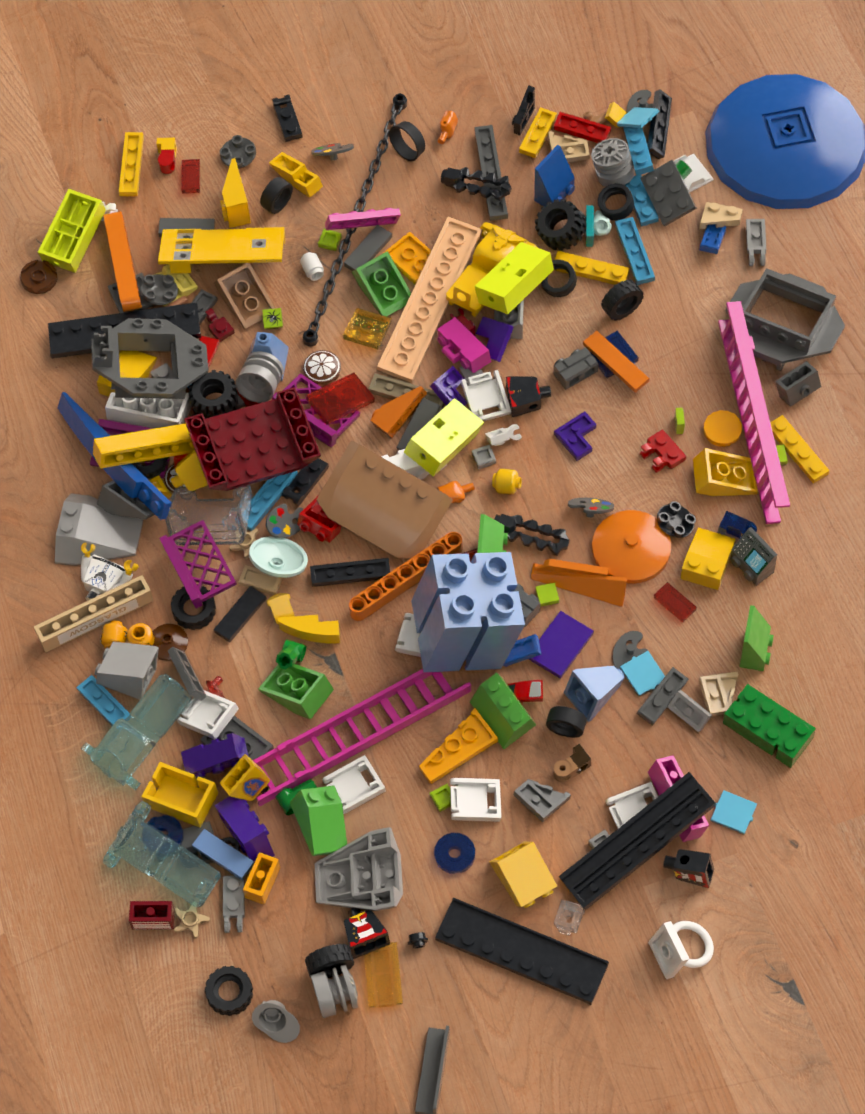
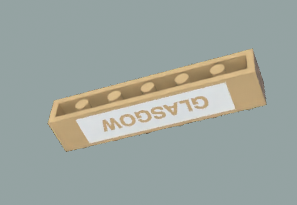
(93, 613)

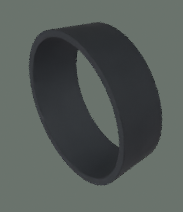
(400, 145)

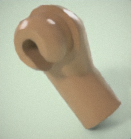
(598, 119)

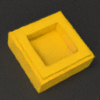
(614, 114)

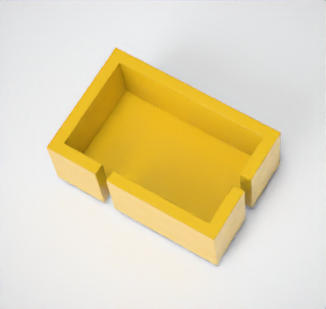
(180, 795)

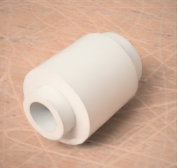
(312, 266)

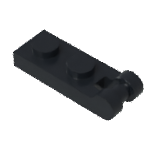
(287, 118)
(305, 481)

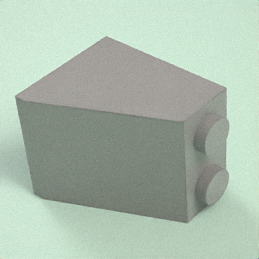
(127, 668)

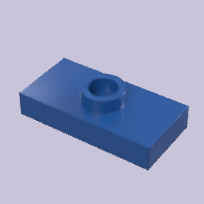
(712, 239)
(523, 650)

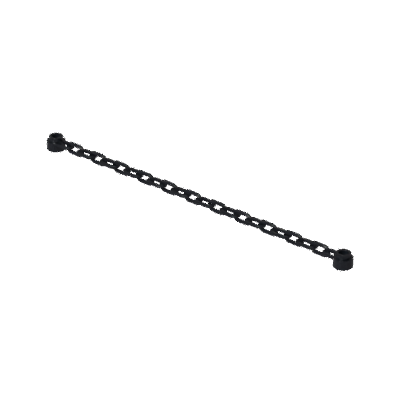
(399, 105)

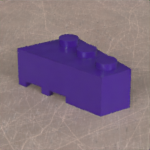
(214, 756)
(244, 827)

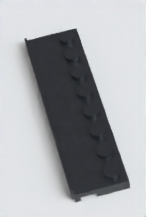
(75, 335)
(637, 840)
(522, 951)

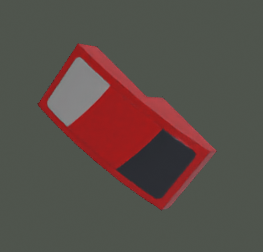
(528, 690)

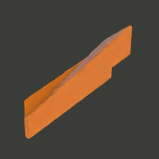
(582, 579)

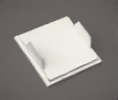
(699, 174)

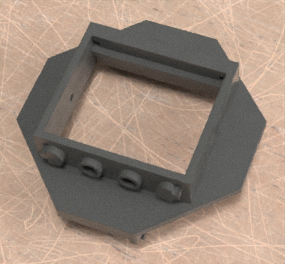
(779, 343)
(187, 357)

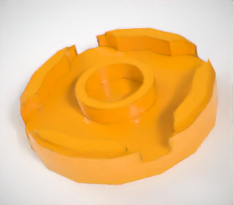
(722, 428)

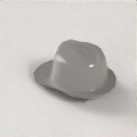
(276, 1021)

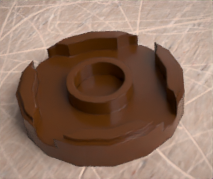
(38, 276)

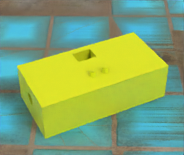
(72, 230)
(514, 278)
(443, 437)

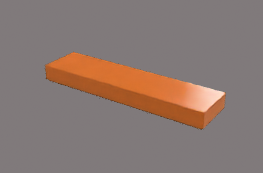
(616, 361)

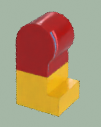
(167, 158)

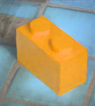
(261, 878)

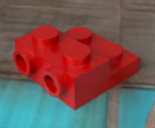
(315, 521)

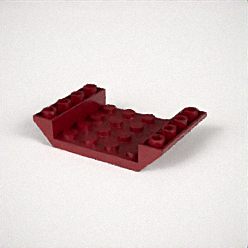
(253, 442)

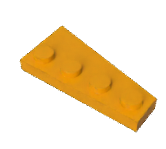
(462, 745)

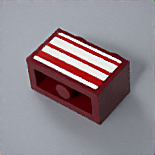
(151, 915)

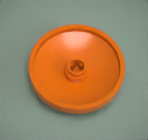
(631, 546)

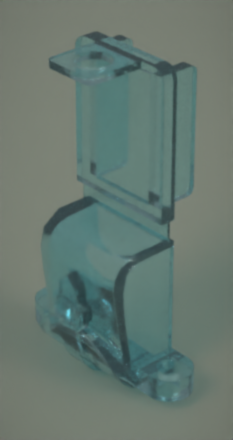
(134, 738)
(162, 858)

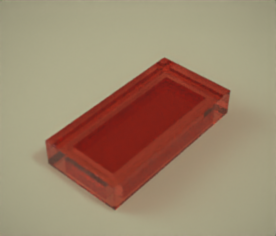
(190, 176)
(675, 602)

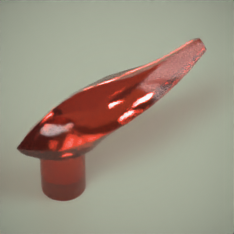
(213, 686)

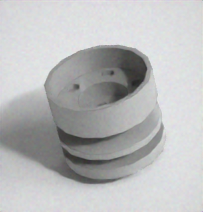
(613, 162)
(259, 377)
(334, 991)

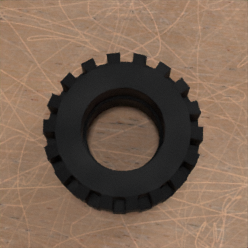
(553, 214)
(213, 383)

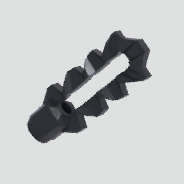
(456, 179)
(511, 522)

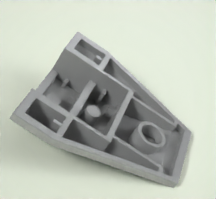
(87, 522)
(362, 873)

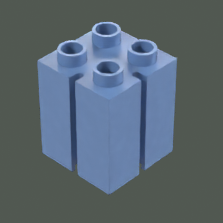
(467, 611)

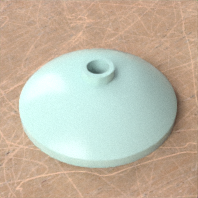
(278, 557)

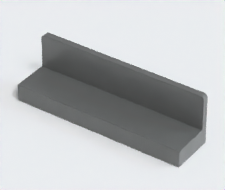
(432, 1071)

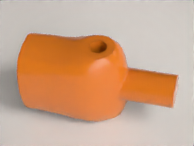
(447, 125)
(456, 491)

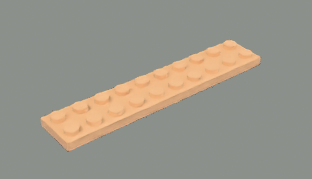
(428, 300)

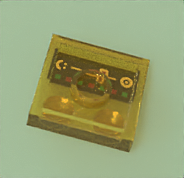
(367, 328)

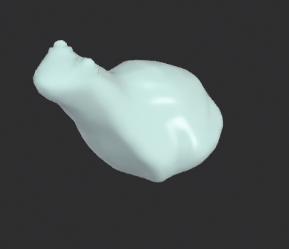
(601, 224)

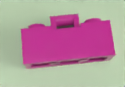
(467, 348)

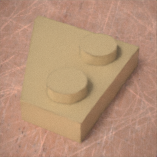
(572, 148)
(720, 215)
(718, 691)

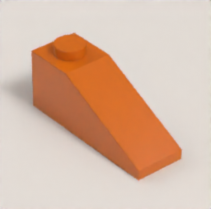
(394, 413)

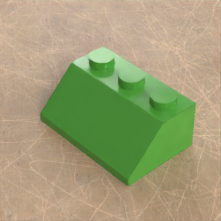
(491, 536)
(502, 710)

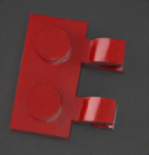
(665, 448)

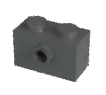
(798, 383)

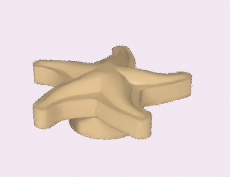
(245, 546)
(190, 920)

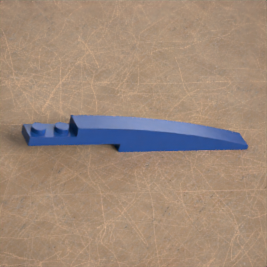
(126, 475)

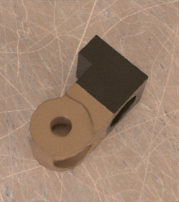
(573, 765)

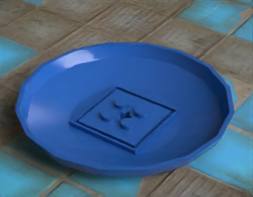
(783, 167)

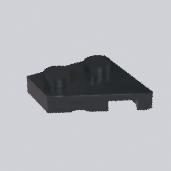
(525, 110)

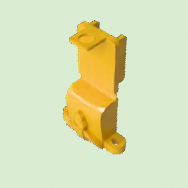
(489, 252)

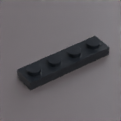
(659, 124)
(349, 572)

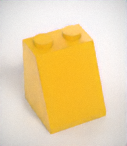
(524, 874)

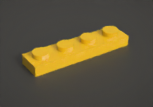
(131, 164)
(594, 269)
(798, 449)

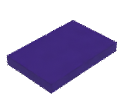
(561, 644)

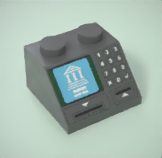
(753, 557)

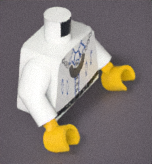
(101, 574)

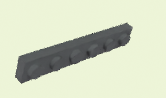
(490, 164)

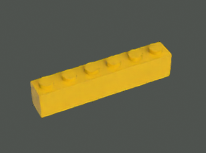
(142, 446)

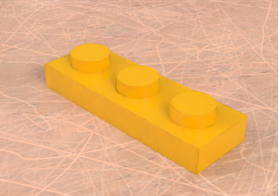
(537, 132)

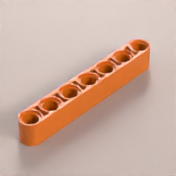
(122, 261)
(395, 578)

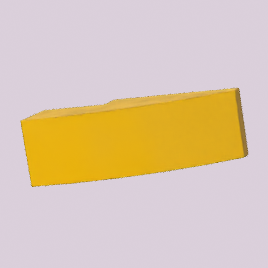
(296, 174)
(311, 629)

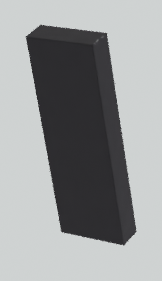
(240, 614)

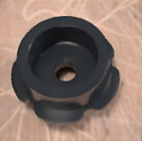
(417, 940)

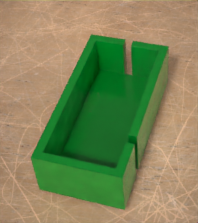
(768, 725)

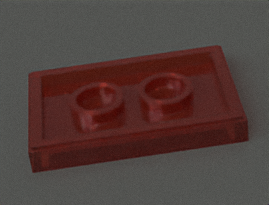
(340, 398)

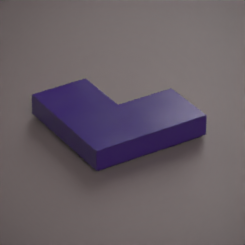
(498, 336)
(446, 386)
(572, 435)

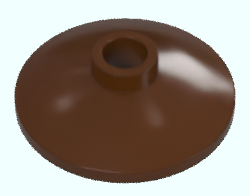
(178, 639)

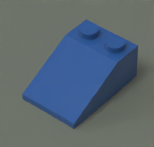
(553, 178)

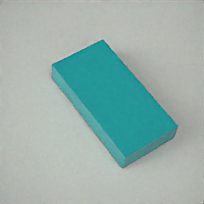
(589, 225)

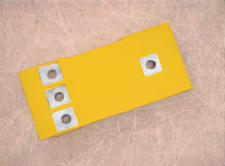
(199, 246)

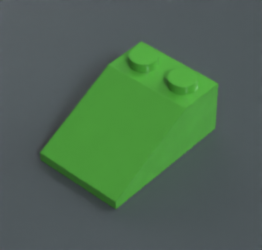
(383, 284)
(756, 642)
(297, 689)
(320, 819)

